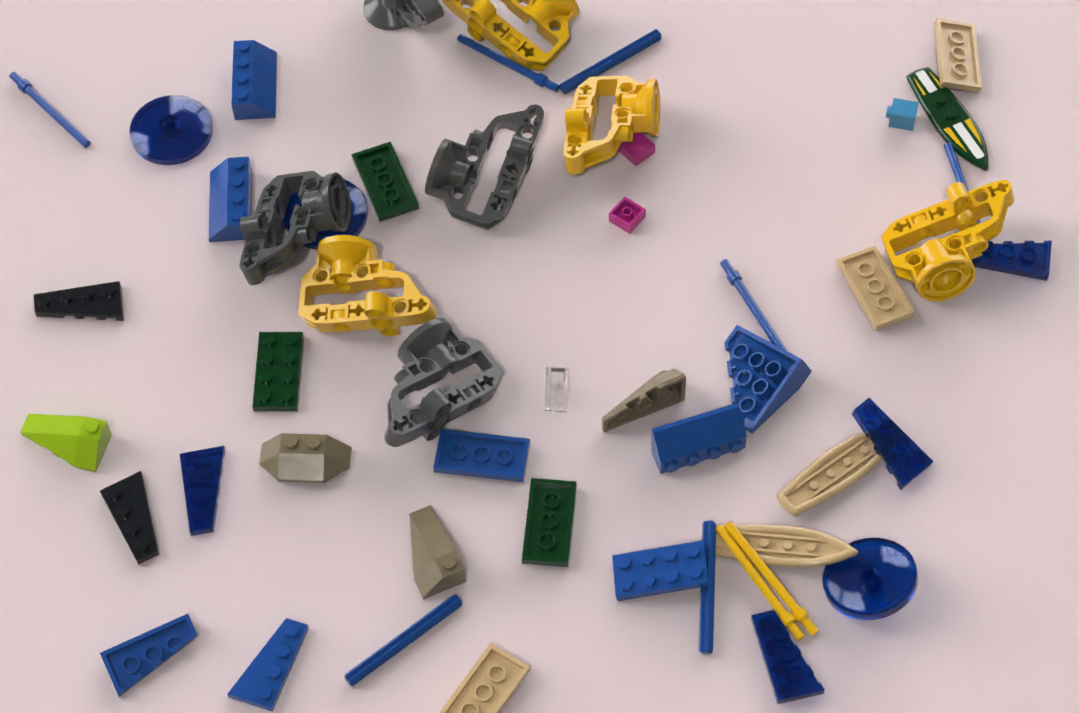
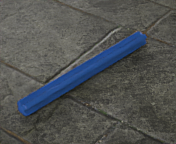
(611, 61)
(706, 625)
(403, 640)

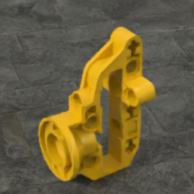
(486, 24)
(635, 112)
(344, 263)
(945, 265)

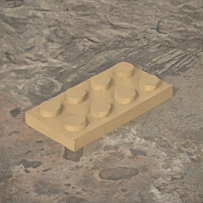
(957, 55)
(875, 288)
(488, 683)

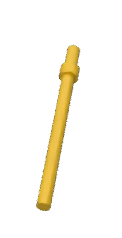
(799, 613)
(786, 617)

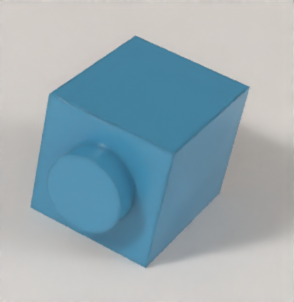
(902, 114)

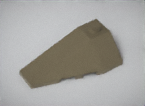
(655, 395)
(434, 556)

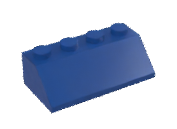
(253, 80)
(229, 198)
(698, 438)

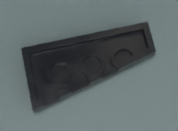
(88, 301)
(131, 512)

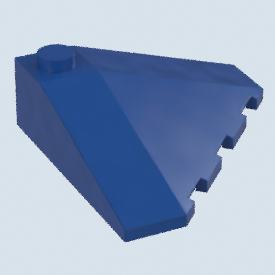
(761, 376)

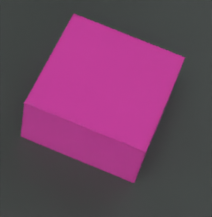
(638, 150)
(627, 215)

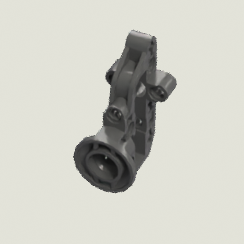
(401, 13)
(454, 173)
(324, 207)
(425, 359)

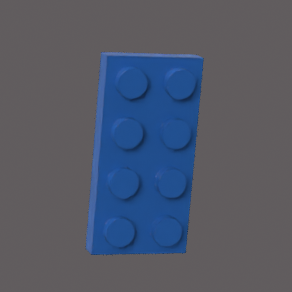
(481, 455)
(660, 570)

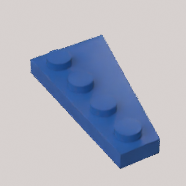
(143, 654)
(269, 670)

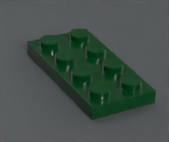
(385, 181)
(278, 371)
(549, 522)

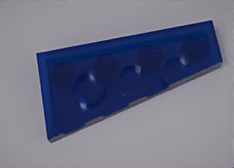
(1019, 259)
(897, 449)
(202, 486)
(785, 666)

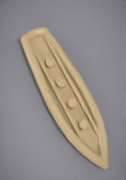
(830, 474)
(790, 546)

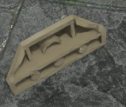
(304, 457)

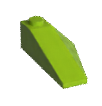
(73, 438)

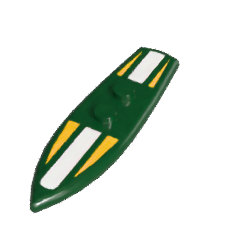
(949, 117)

